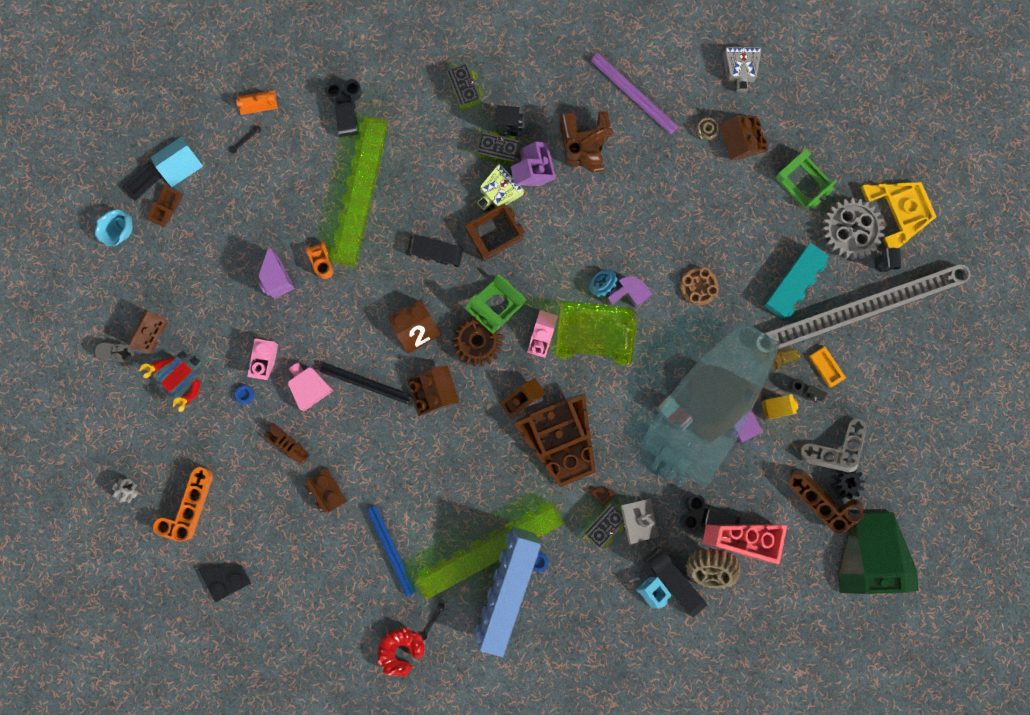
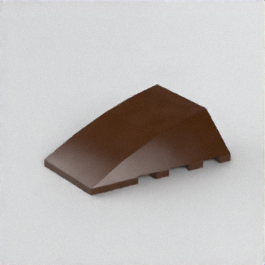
(561, 438)

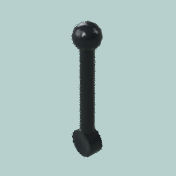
(233, 149)
(440, 607)

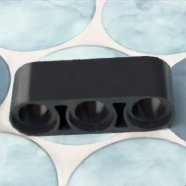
(436, 250)

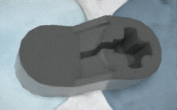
(114, 352)

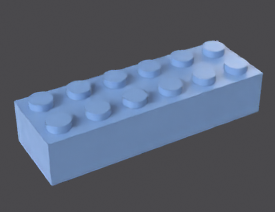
(507, 592)

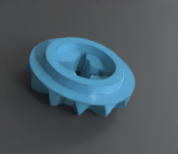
(605, 276)

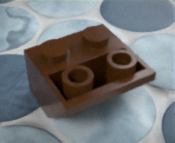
(743, 137)
(433, 390)

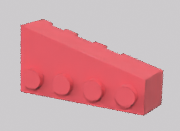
(749, 540)

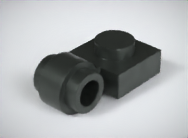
(813, 393)

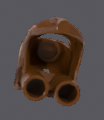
(585, 147)

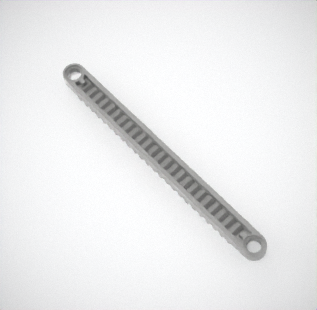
(869, 306)

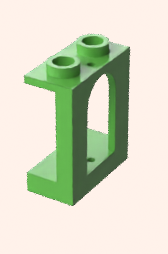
(825, 184)
(485, 314)

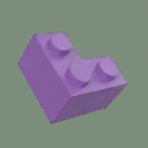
(535, 165)

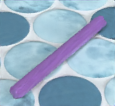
(634, 93)

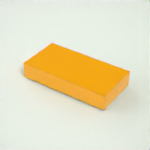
(826, 367)

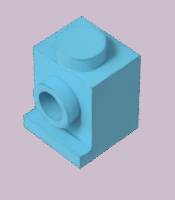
(652, 585)

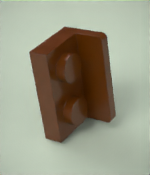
(147, 332)
(325, 491)

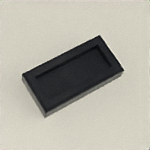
(142, 181)

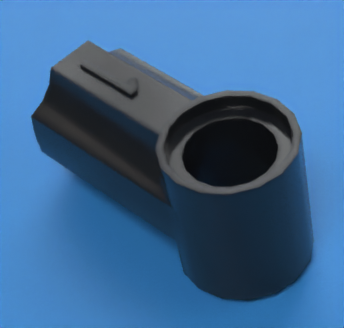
(889, 260)

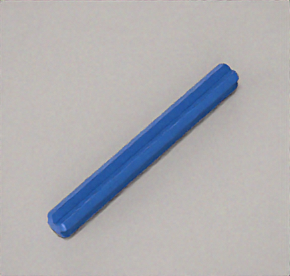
(391, 551)

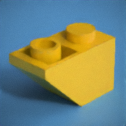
(779, 407)

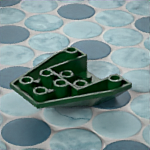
(877, 558)

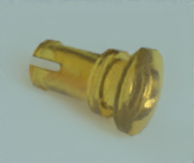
(786, 357)

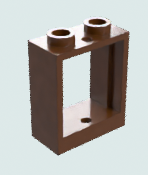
(476, 239)

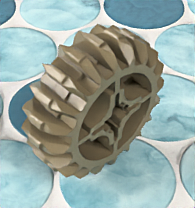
(713, 568)

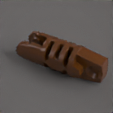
(286, 444)

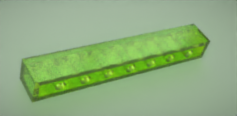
(360, 192)
(485, 552)

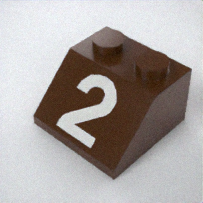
(414, 326)

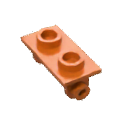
(257, 102)

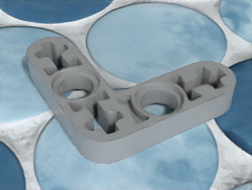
(841, 456)

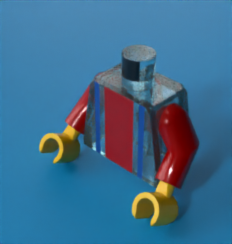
(177, 377)

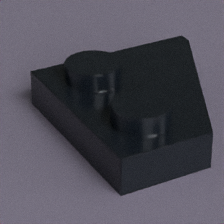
(224, 580)

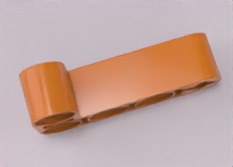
(188, 501)

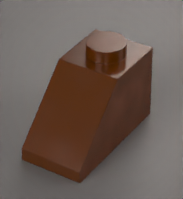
(522, 397)

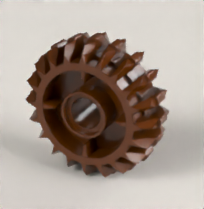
(473, 352)

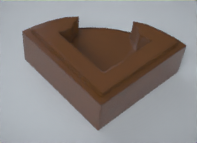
(602, 495)

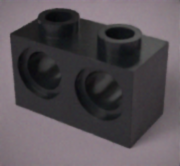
(508, 120)

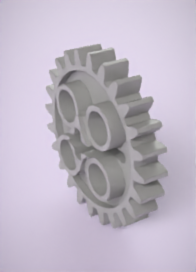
(855, 212)

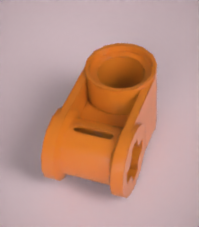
(319, 257)

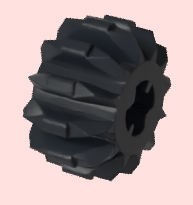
(842, 486)

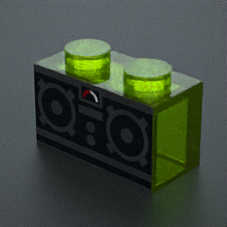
(464, 87)
(498, 148)
(605, 526)

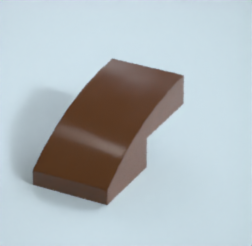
(165, 206)

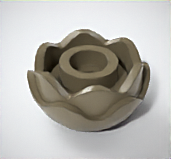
(709, 123)

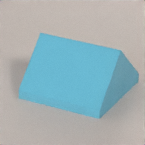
(176, 161)

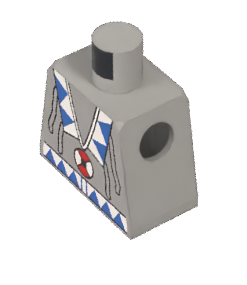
(741, 65)

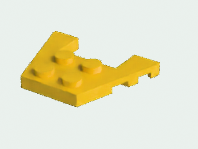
(908, 205)

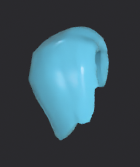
(114, 227)

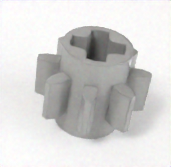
(124, 490)

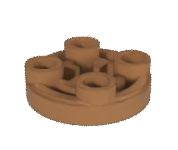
(699, 286)

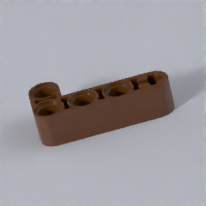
(823, 498)

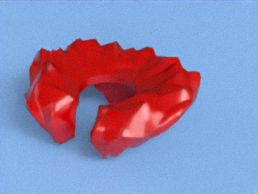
(388, 645)

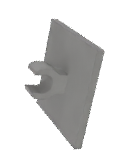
(639, 521)

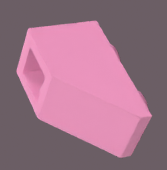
(542, 333)
(262, 359)

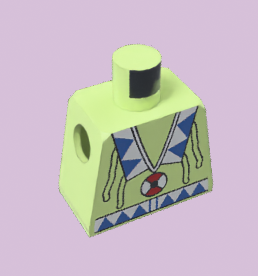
(499, 189)

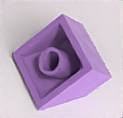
(274, 276)

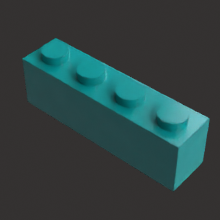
(796, 281)

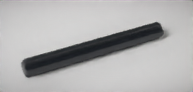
(365, 383)

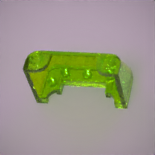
(596, 331)

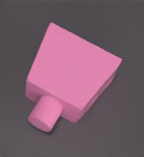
(307, 386)

